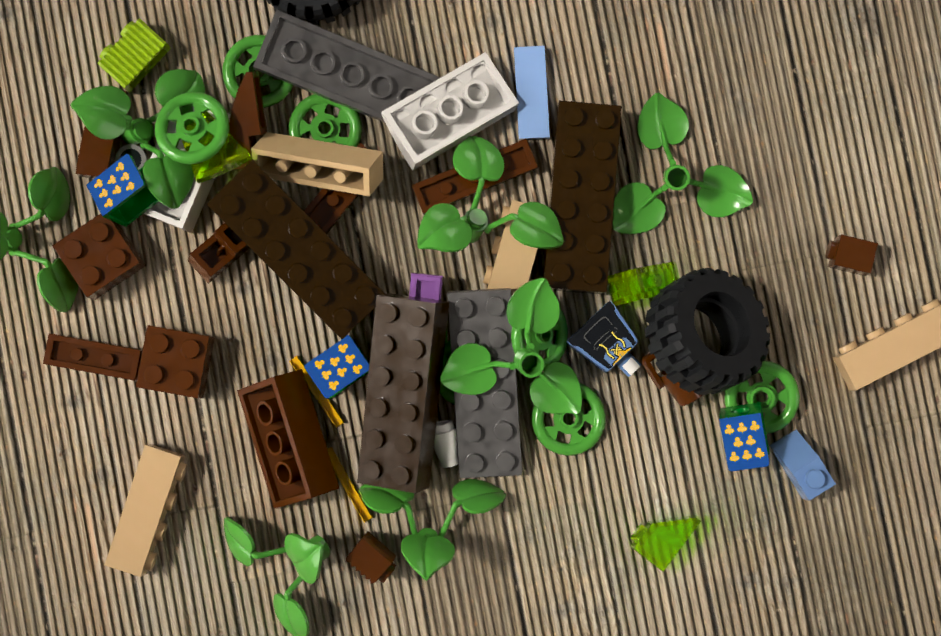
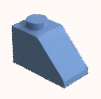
(802, 465)

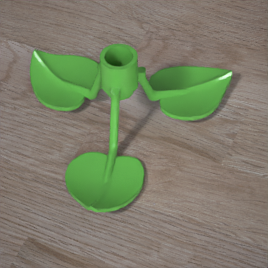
(106, 117)
(51, 196)
(638, 208)
(448, 232)
(529, 308)
(426, 549)
(306, 557)

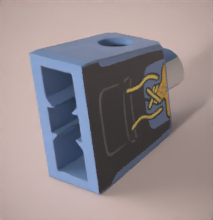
(606, 341)

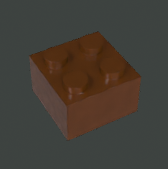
(99, 256)
(175, 362)

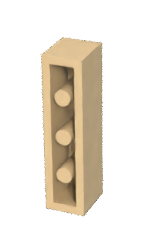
(319, 163)
(513, 258)
(890, 348)
(145, 510)

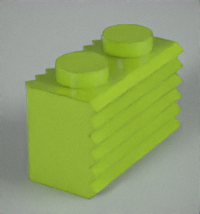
(133, 54)

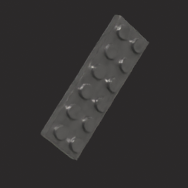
(336, 67)
(486, 421)

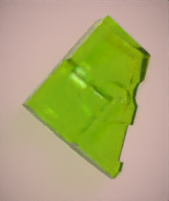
(228, 158)

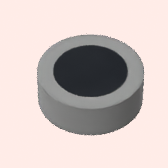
(135, 151)

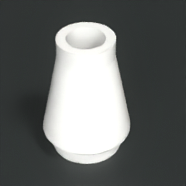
(446, 443)

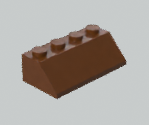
(288, 439)

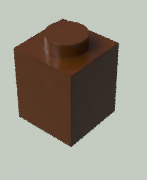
(851, 254)

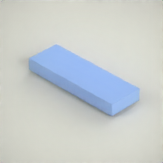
(531, 92)

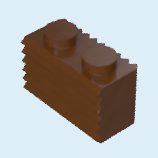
(372, 559)

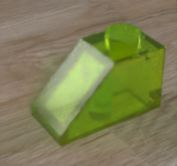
(640, 283)
(663, 539)

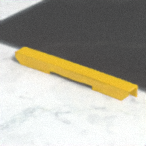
(324, 402)
(348, 486)

